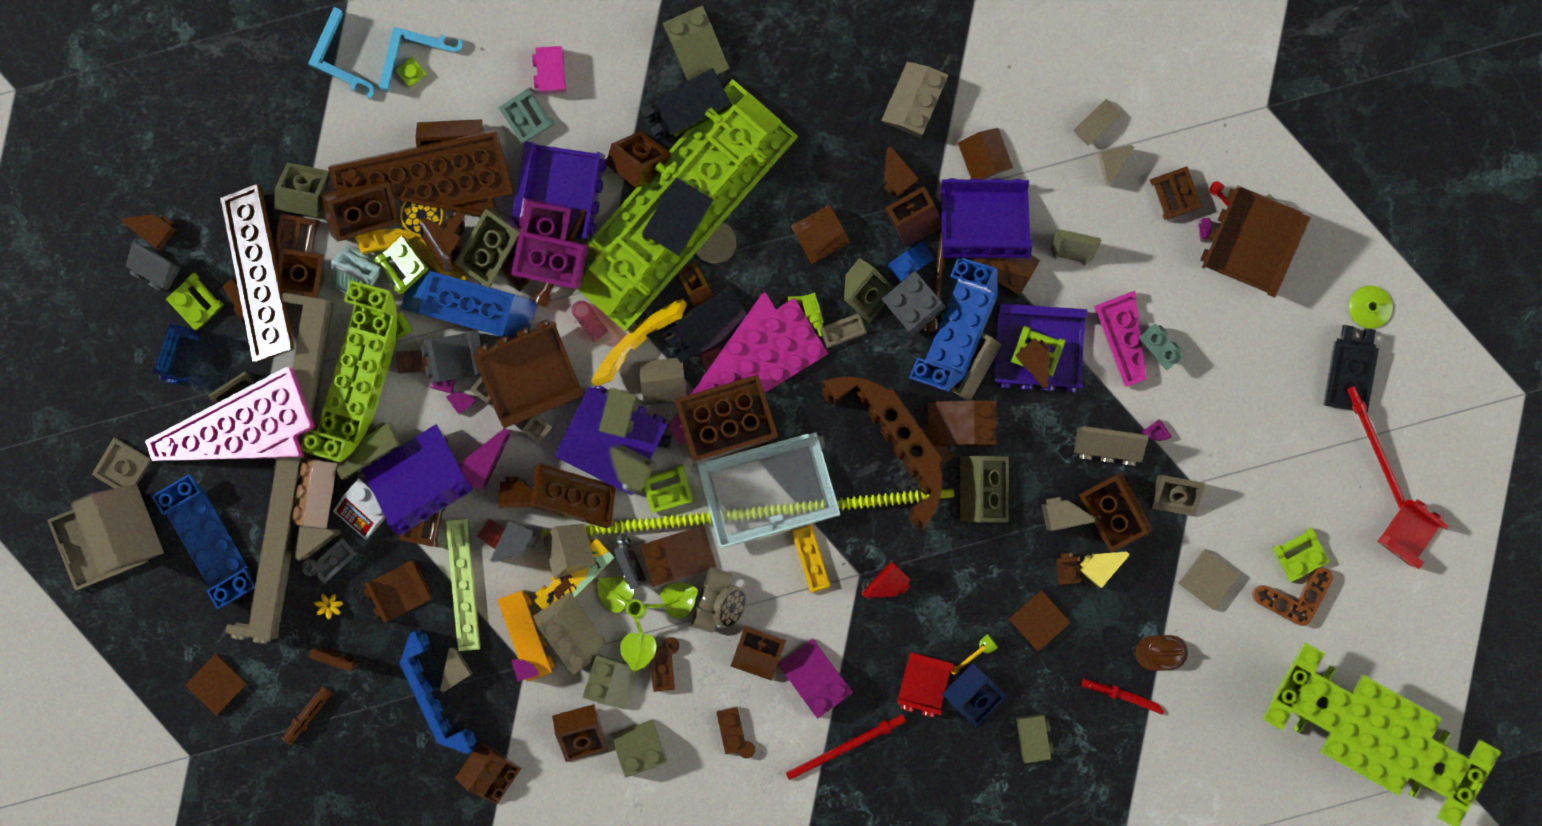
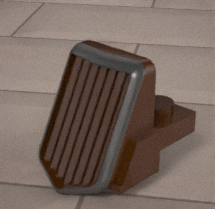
(442, 242)

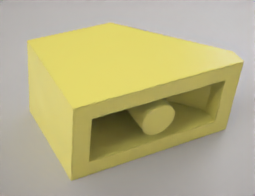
(1102, 566)

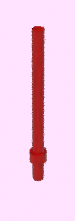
(1360, 408)
(883, 728)

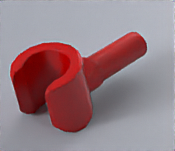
(1216, 189)

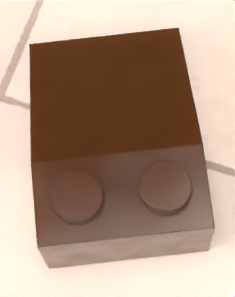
(359, 210)
(962, 423)
(678, 555)

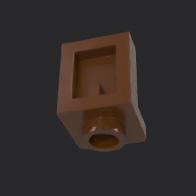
(1068, 569)

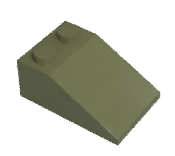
(695, 43)

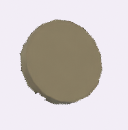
(719, 246)

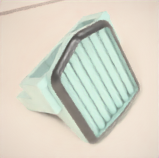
(351, 265)

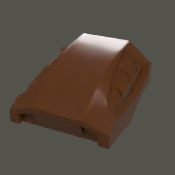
(820, 234)

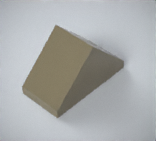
(1112, 162)
(455, 669)

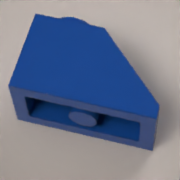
(911, 261)

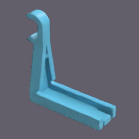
(411, 37)
(321, 48)

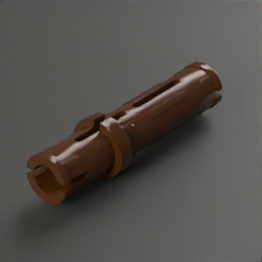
(312, 708)

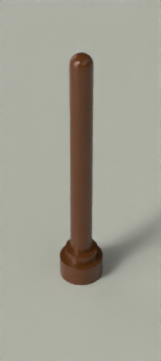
(543, 296)
(933, 326)

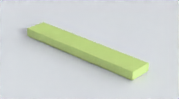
(463, 584)

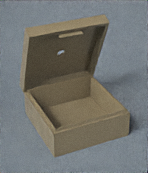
(105, 536)

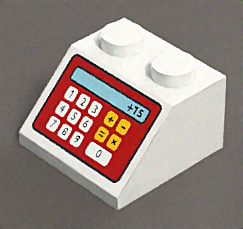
(360, 509)

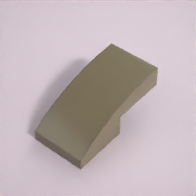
(1097, 122)

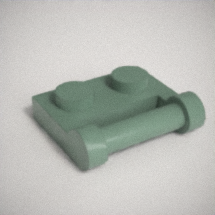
(519, 118)

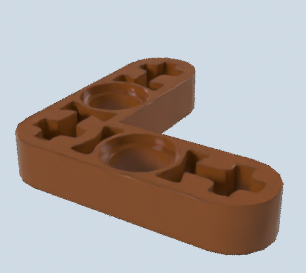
(1302, 603)

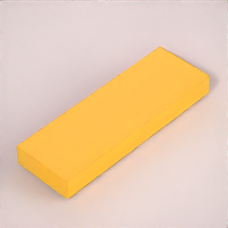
(811, 558)

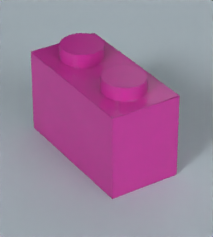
(550, 70)

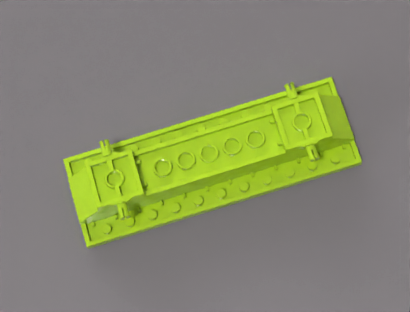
(716, 158)

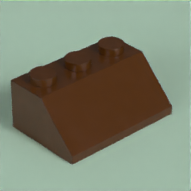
(445, 130)
(1011, 272)
(1116, 512)

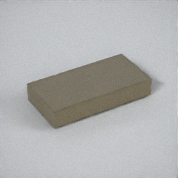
(843, 330)

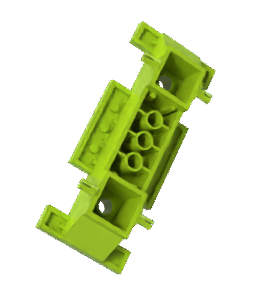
(1380, 735)

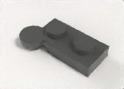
(330, 562)
(629, 563)

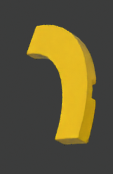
(383, 238)
(617, 356)

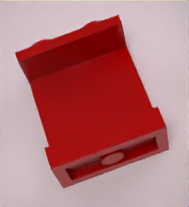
(1411, 532)
(924, 684)

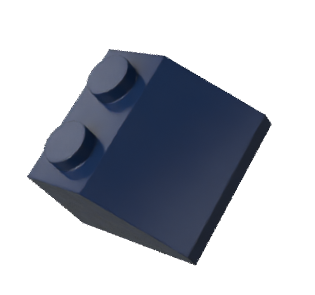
(974, 695)

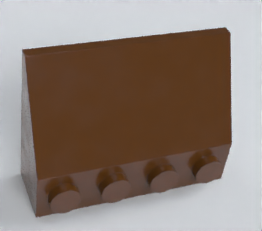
(726, 419)

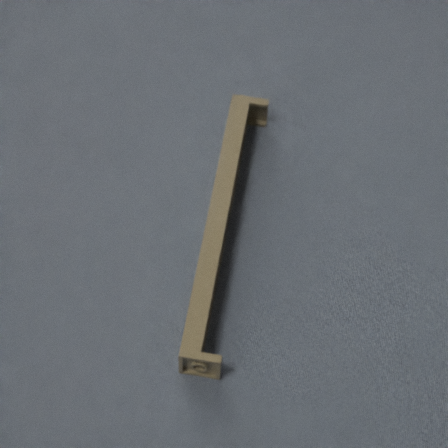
(279, 528)

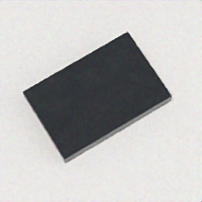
(677, 216)

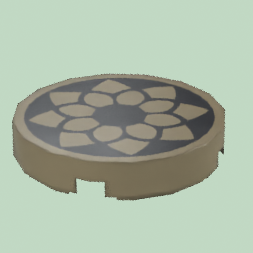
(729, 606)

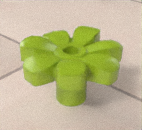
(665, 171)

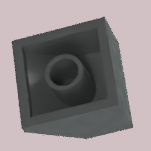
(151, 266)
(514, 541)

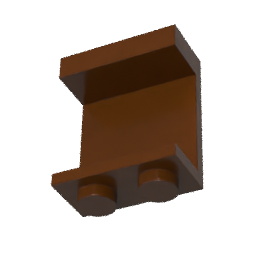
(398, 591)

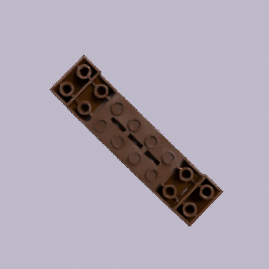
(885, 402)

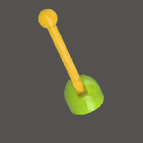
(986, 645)

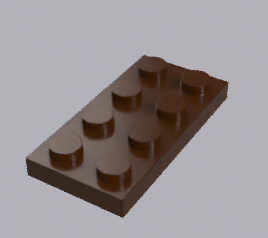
(573, 496)

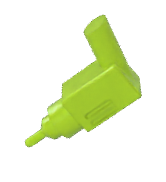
(811, 309)

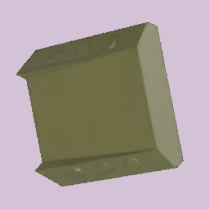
(1075, 246)

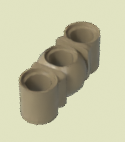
(714, 583)

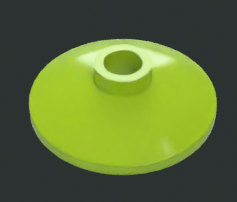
(1360, 310)

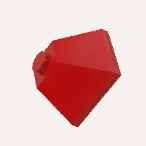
(887, 583)

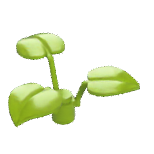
(615, 595)

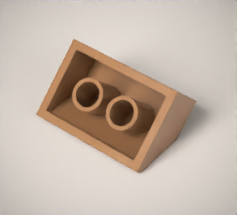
(314, 493)

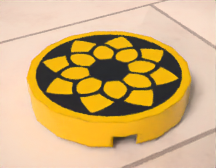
(412, 214)

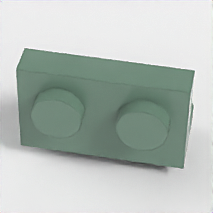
(1158, 343)

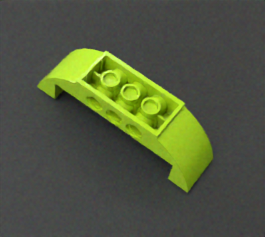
(357, 375)

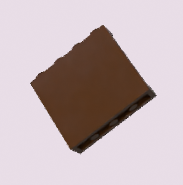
(1255, 240)
(527, 373)

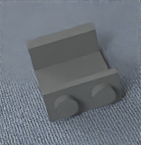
(451, 356)

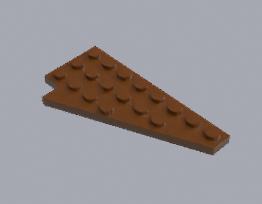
(446, 174)

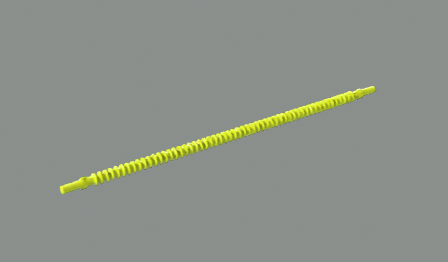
(703, 518)

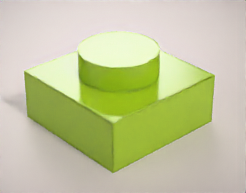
(411, 72)
(403, 326)

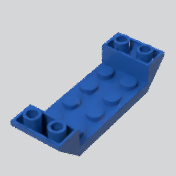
(469, 304)
(960, 326)
(206, 540)
(462, 740)

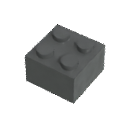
(914, 303)

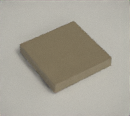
(121, 465)
(1209, 579)

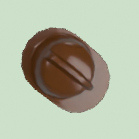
(1161, 652)

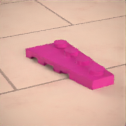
(1122, 332)

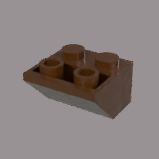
(914, 217)
(758, 652)
(487, 773)

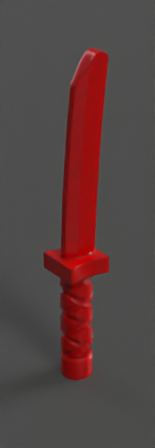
(1114, 692)

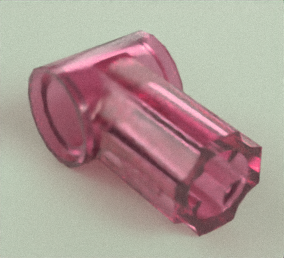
(590, 322)

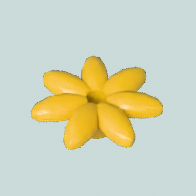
(328, 606)

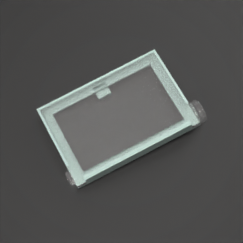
(767, 489)

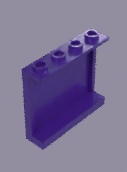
(564, 179)
(985, 218)
(1049, 321)
(590, 448)
(416, 480)

